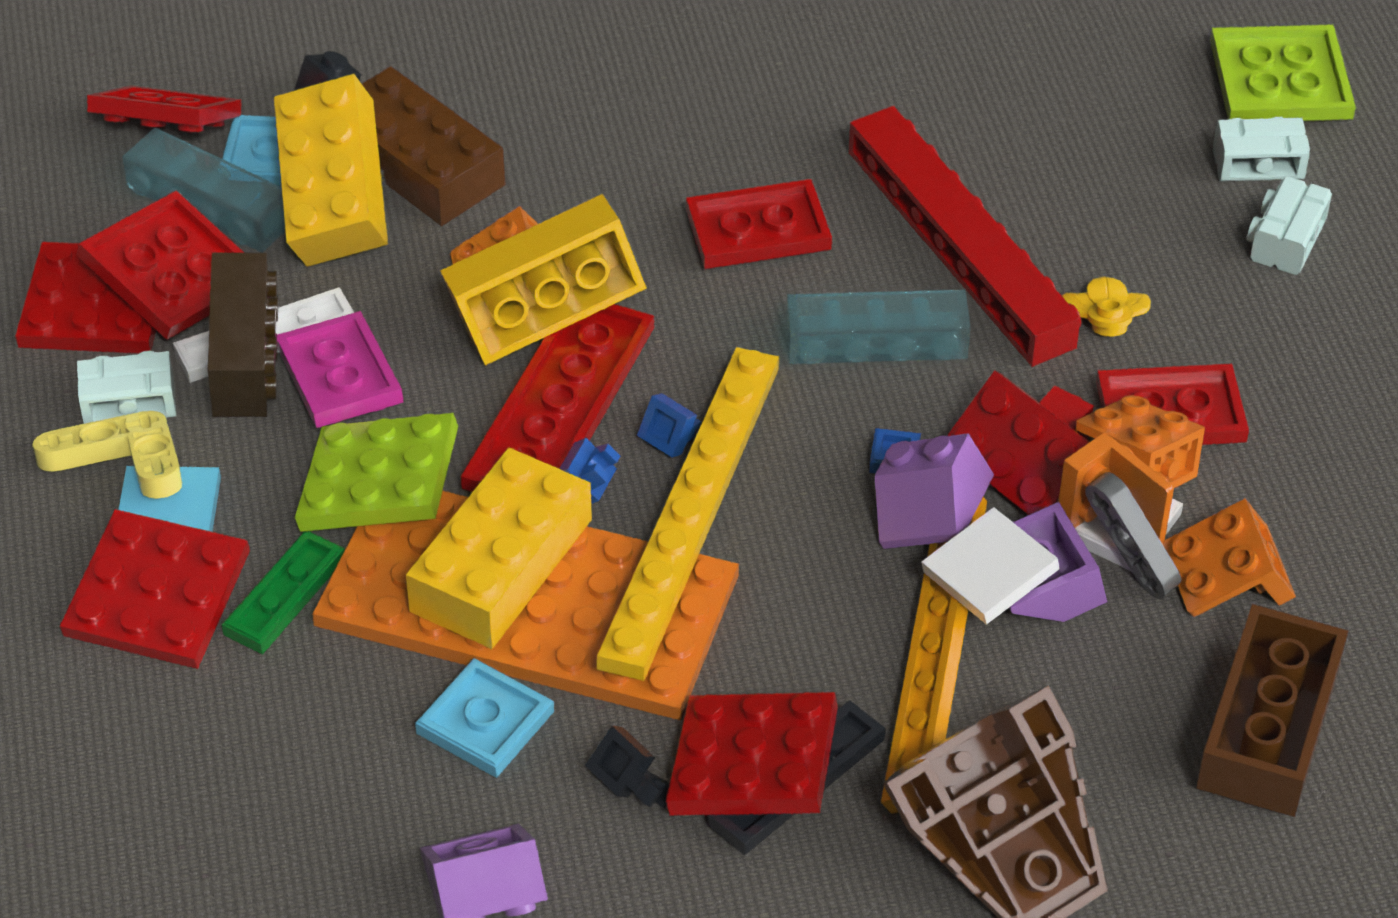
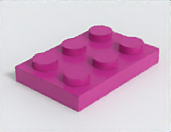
(339, 369)

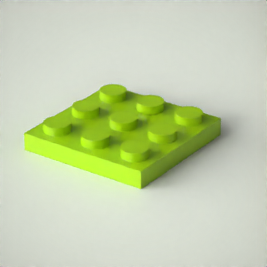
(1282, 72)
(377, 472)

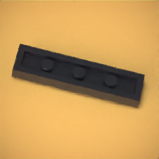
(852, 740)

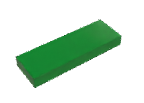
(283, 592)

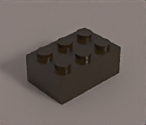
(242, 335)

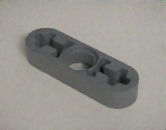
(1133, 535)

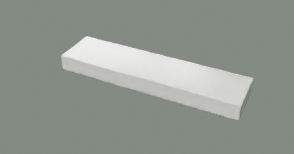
(193, 351)

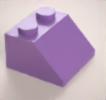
(929, 490)
(1076, 584)
(485, 874)

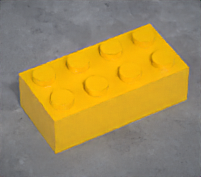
(330, 170)
(544, 279)
(499, 547)

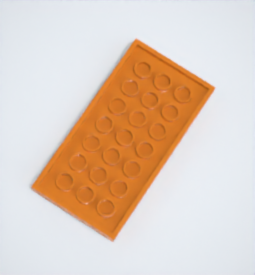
(557, 630)

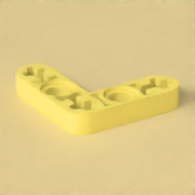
(138, 435)

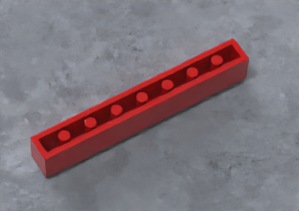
(965, 236)

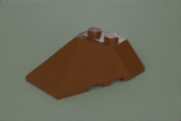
(1007, 810)

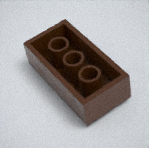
(430, 150)
(1272, 710)

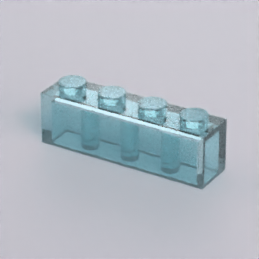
(227, 195)
(877, 326)

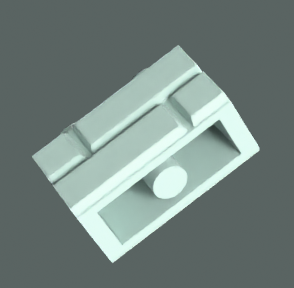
(1260, 149)
(1289, 224)
(126, 385)

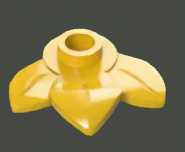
(1109, 305)

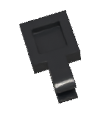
(623, 768)

